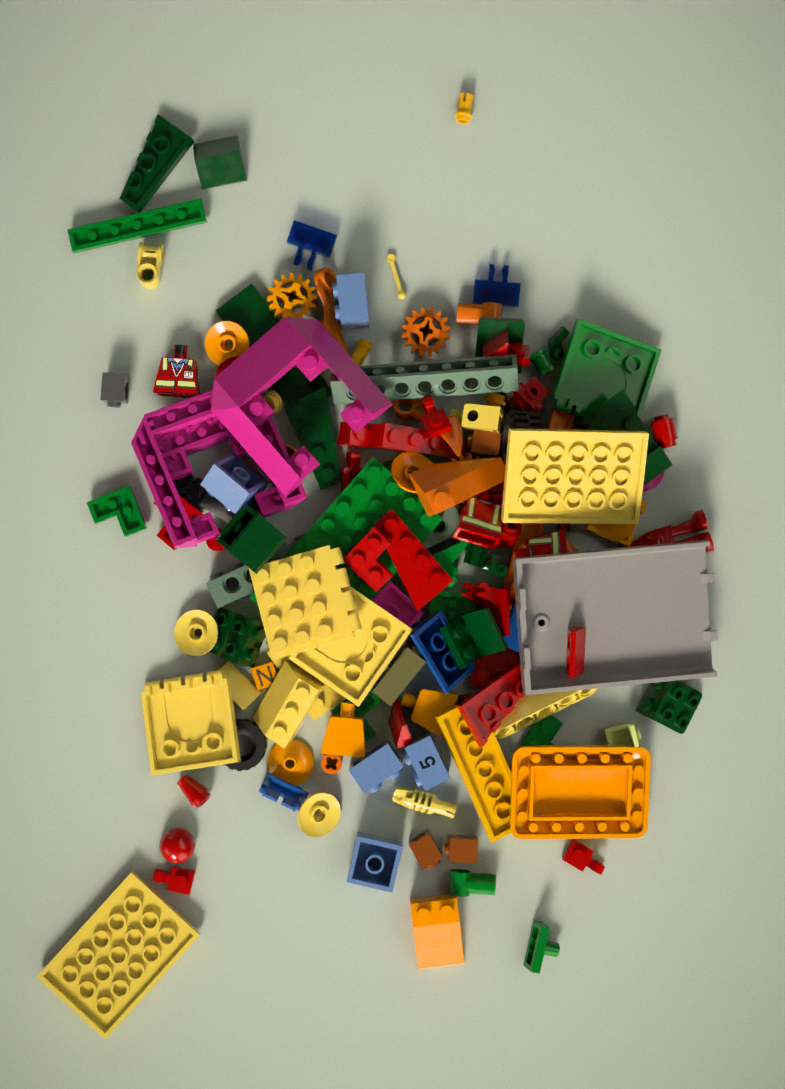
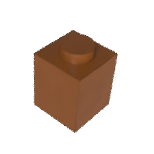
(484, 443)
(461, 848)
(426, 850)

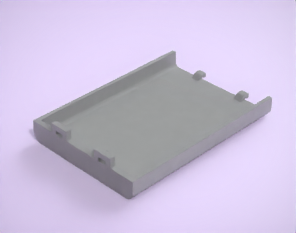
(639, 611)

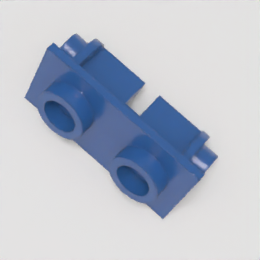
(292, 795)

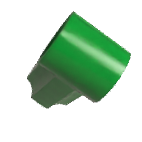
(466, 883)

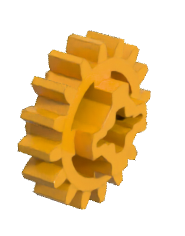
(284, 295)

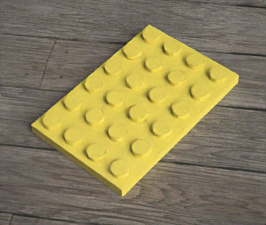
(574, 476)
(119, 955)

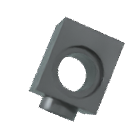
(114, 389)

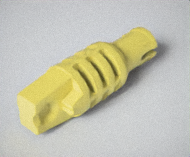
(422, 801)

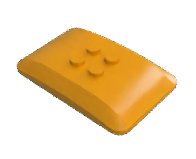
(579, 792)

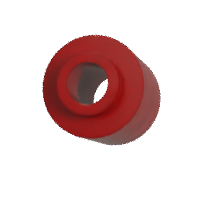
(664, 431)
(510, 533)

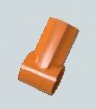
(471, 313)

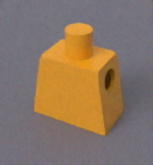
(427, 706)
(345, 733)

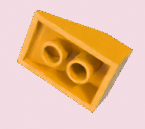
(436, 930)

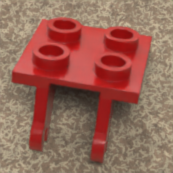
(495, 599)

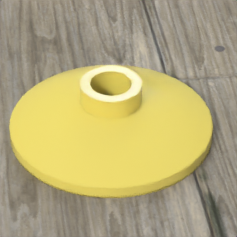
(186, 631)
(324, 820)

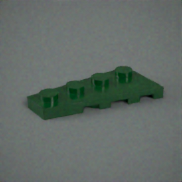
(160, 156)
(314, 430)

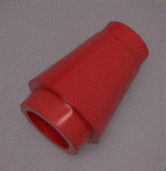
(194, 791)

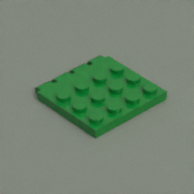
(601, 365)

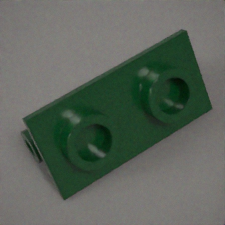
(494, 567)

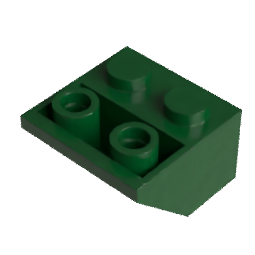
(250, 538)

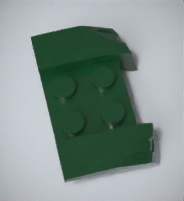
(620, 415)

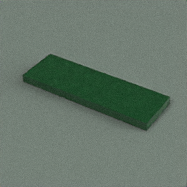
(254, 316)

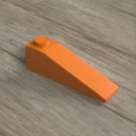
(454, 482)

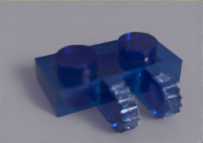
(312, 240)
(495, 291)

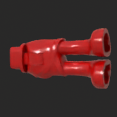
(665, 535)

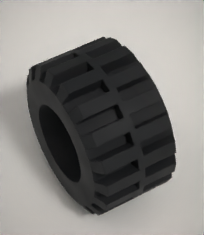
(519, 420)

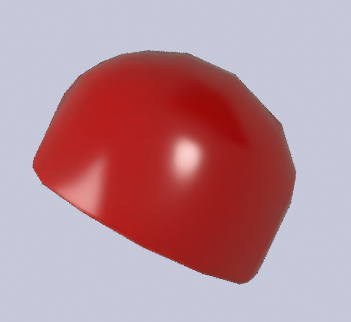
(177, 845)

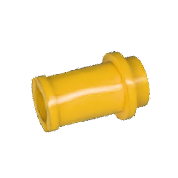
(464, 114)
(361, 351)

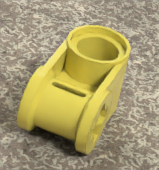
(150, 260)

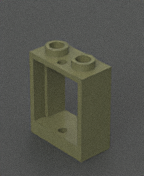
(399, 675)

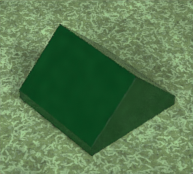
(219, 162)

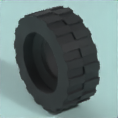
(259, 745)

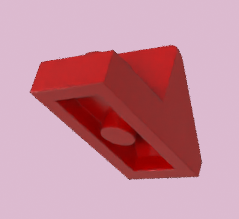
(499, 346)

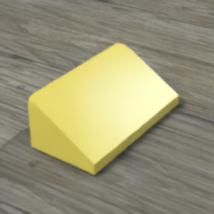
(242, 689)

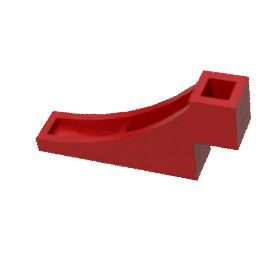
(396, 438)

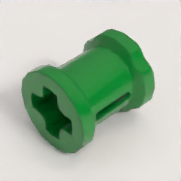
(542, 362)

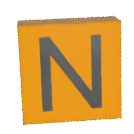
(264, 675)

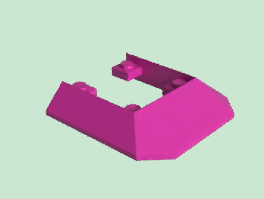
(287, 344)
(162, 451)

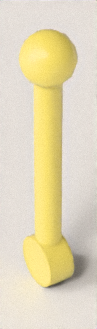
(391, 259)

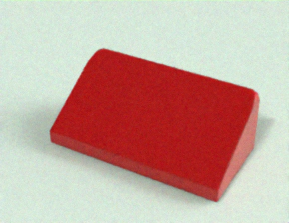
(575, 651)
(399, 727)

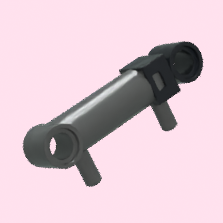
(198, 495)

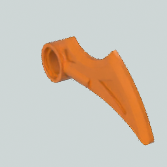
(323, 279)
(453, 438)

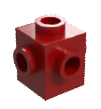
(529, 396)

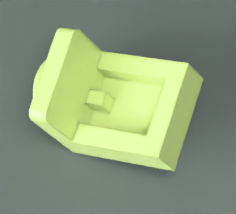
(623, 734)

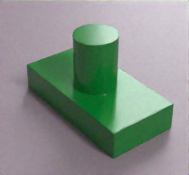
(539, 946)

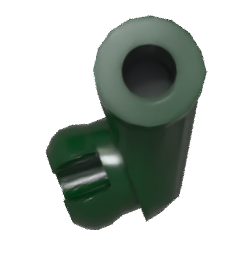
(555, 344)

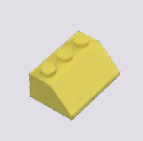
(287, 703)

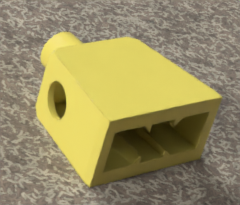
(489, 417)

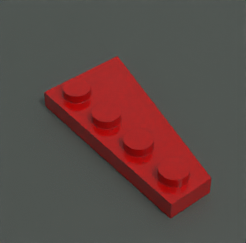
(414, 563)
(492, 703)

